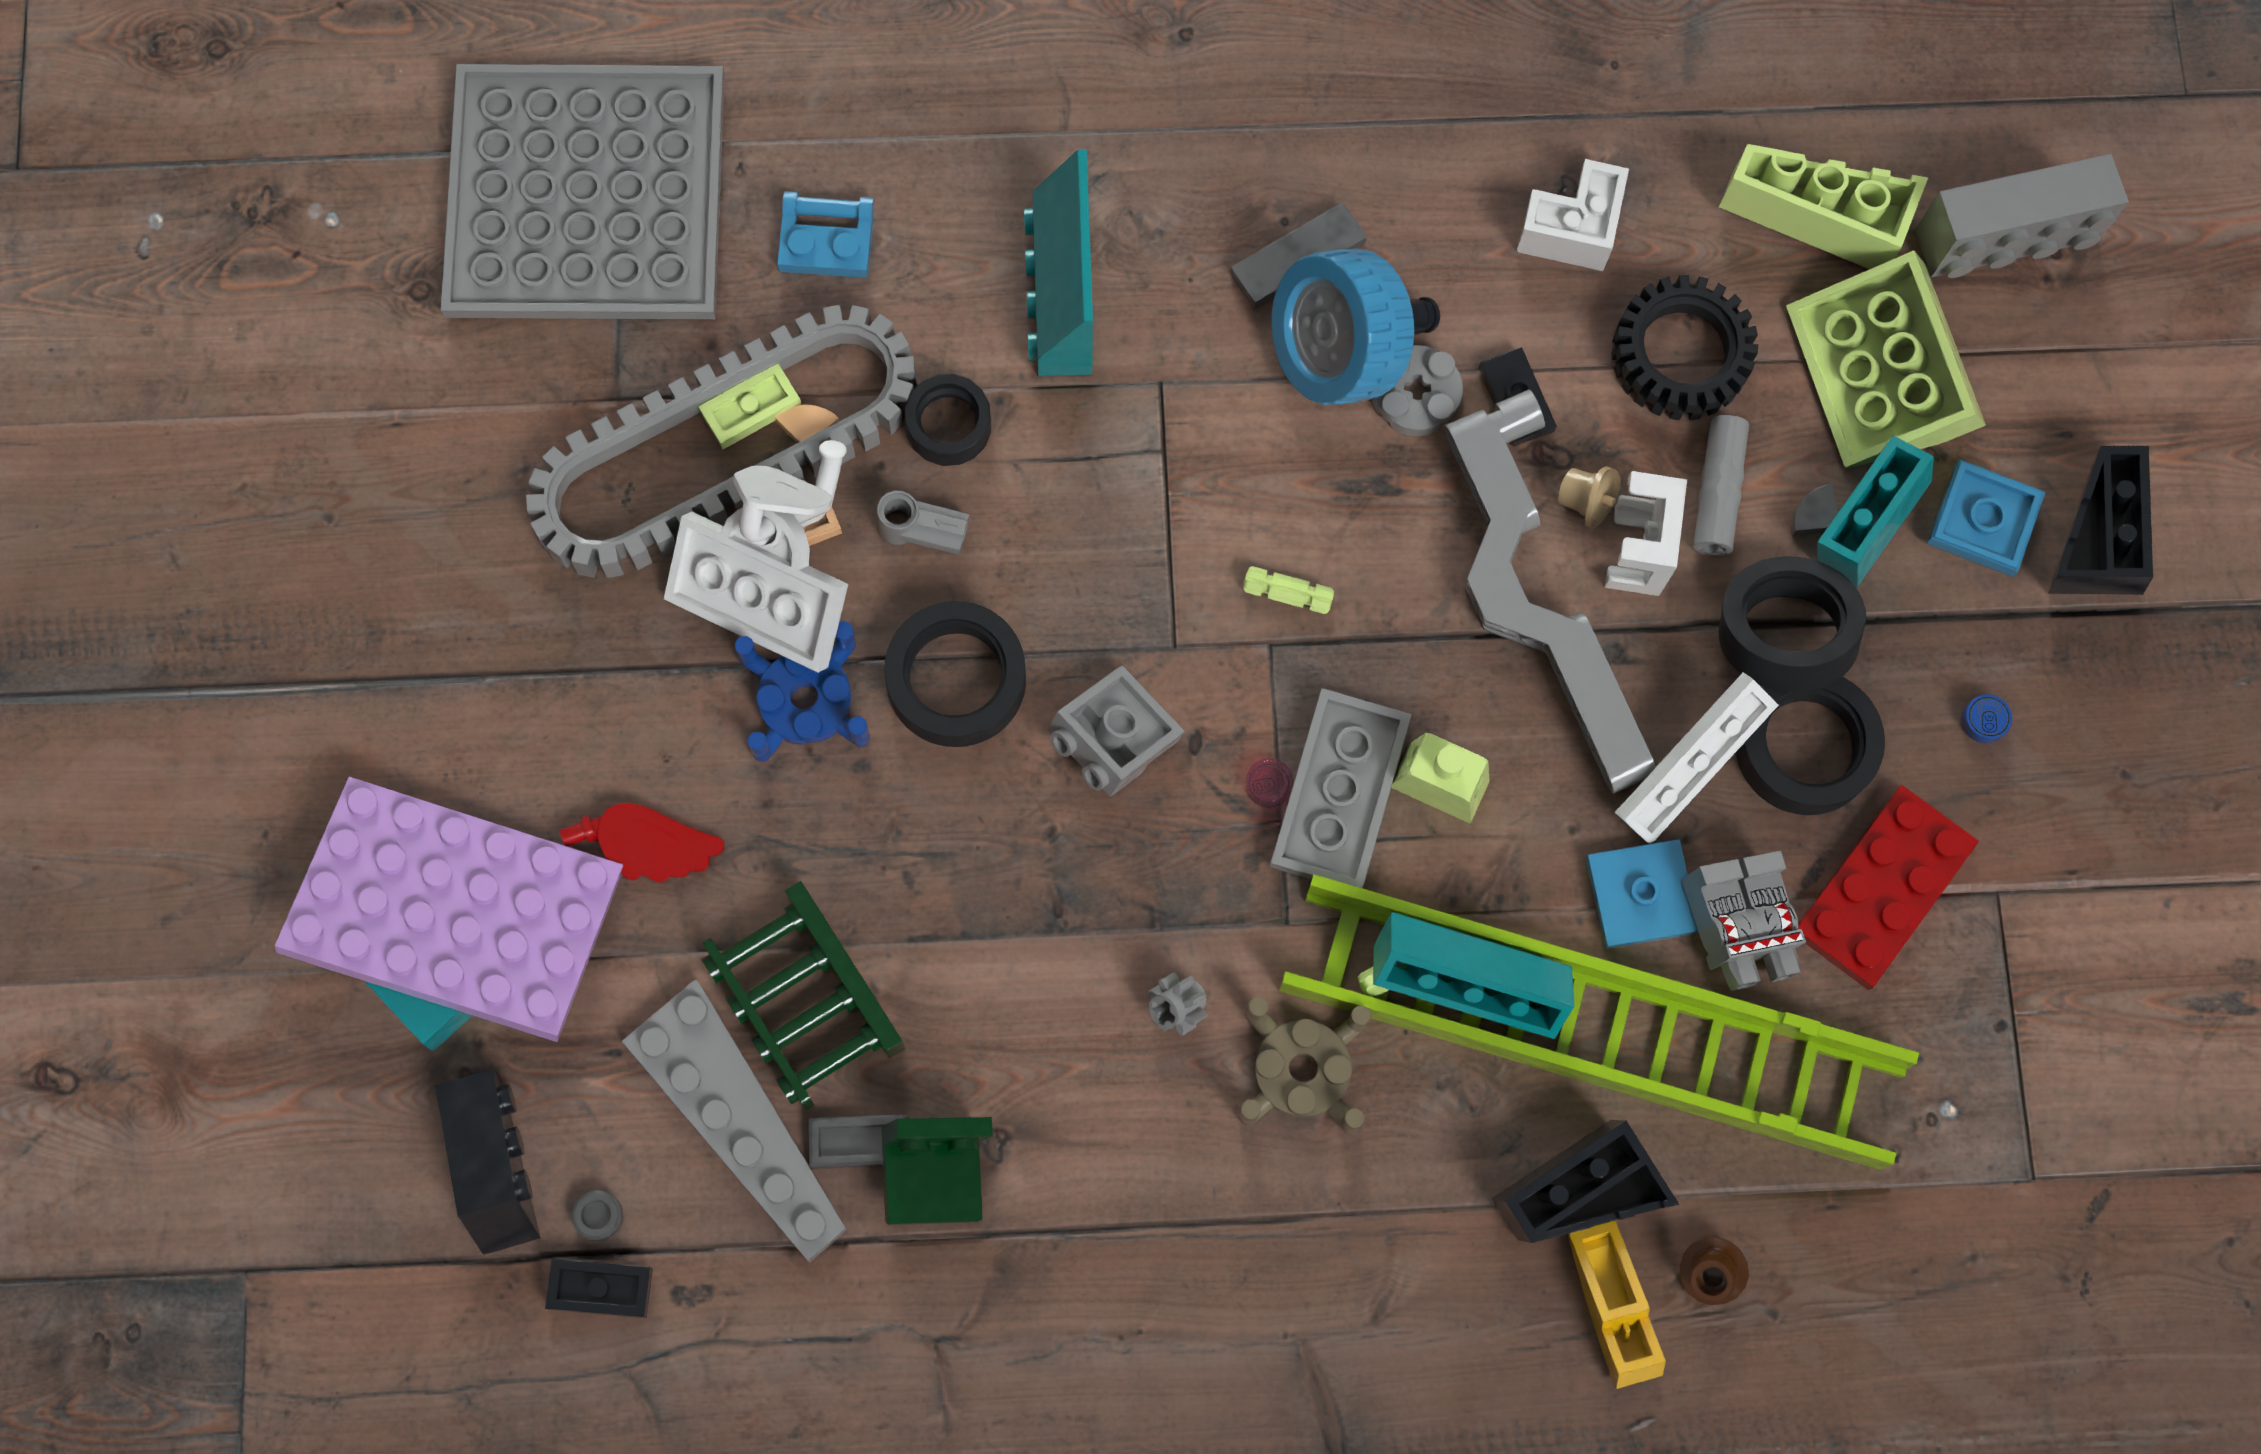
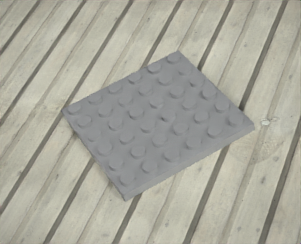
(584, 192)

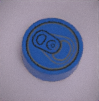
(1986, 718)

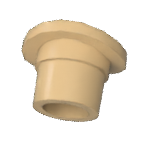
(1590, 493)

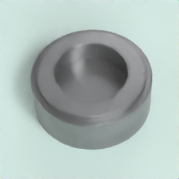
(597, 1215)

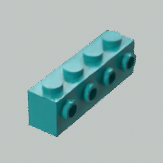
(1473, 975)

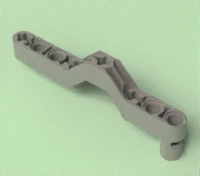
(1504, 608)

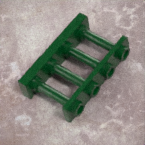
(823, 955)

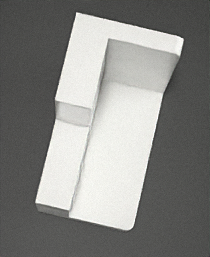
(1577, 228)

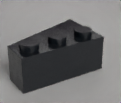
(2111, 528)
(486, 1161)
(1586, 1185)

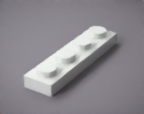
(1696, 758)

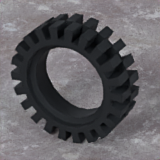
(1698, 301)

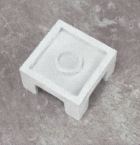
(1659, 549)

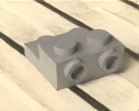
(1113, 731)

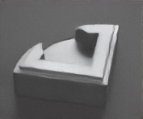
(1815, 511)

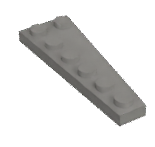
(716, 1090)

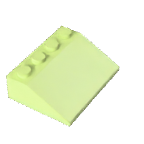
(1885, 361)

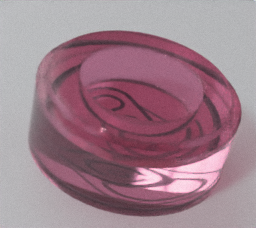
(1269, 783)

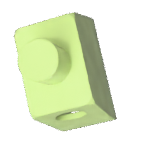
(1443, 776)

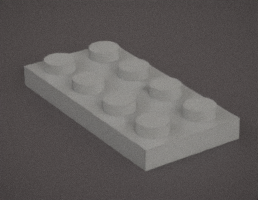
(1340, 789)

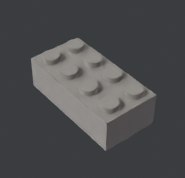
(2021, 216)

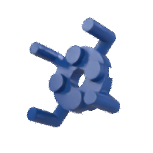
(798, 725)

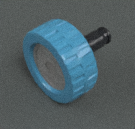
(1346, 325)

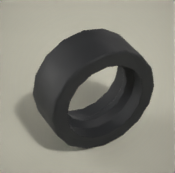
(943, 387)

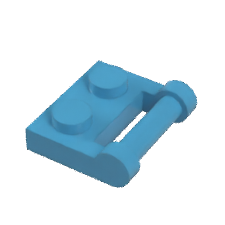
(825, 248)

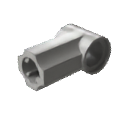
(927, 523)

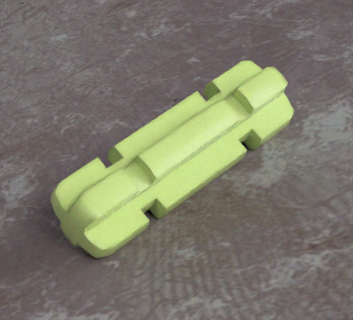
(1288, 590)

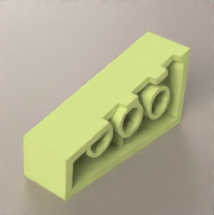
(1825, 204)

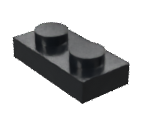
(599, 1288)

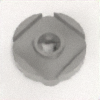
(1439, 405)

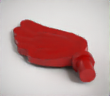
(646, 842)

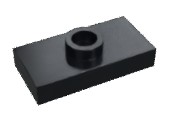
(1511, 375)

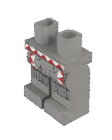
(1745, 918)

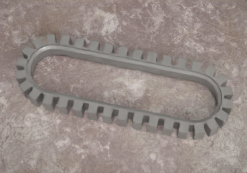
(884, 411)

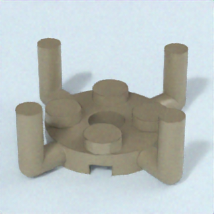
(1310, 1040)

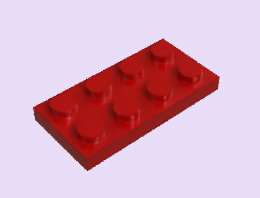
(1885, 887)

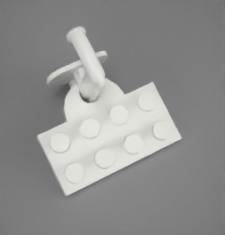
(757, 567)

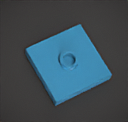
(1986, 518)
(1640, 894)

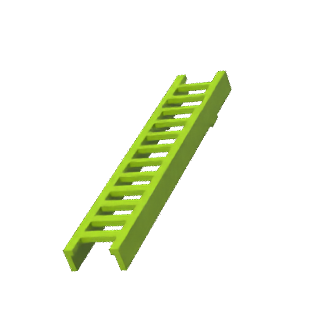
(1629, 985)

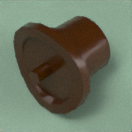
(1714, 1270)

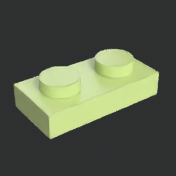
(749, 406)

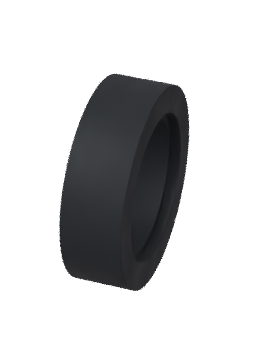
(1798, 579)
(946, 619)
(1815, 799)

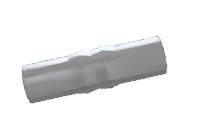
(1721, 485)

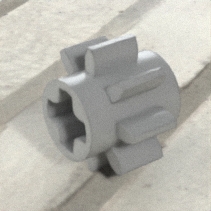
(1177, 1004)

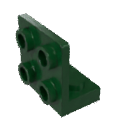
(933, 1169)

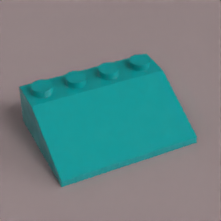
(1061, 271)

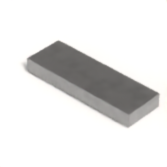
(1261, 272)

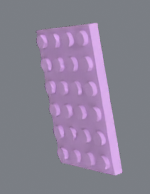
(450, 909)

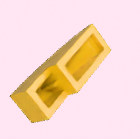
(1617, 1305)

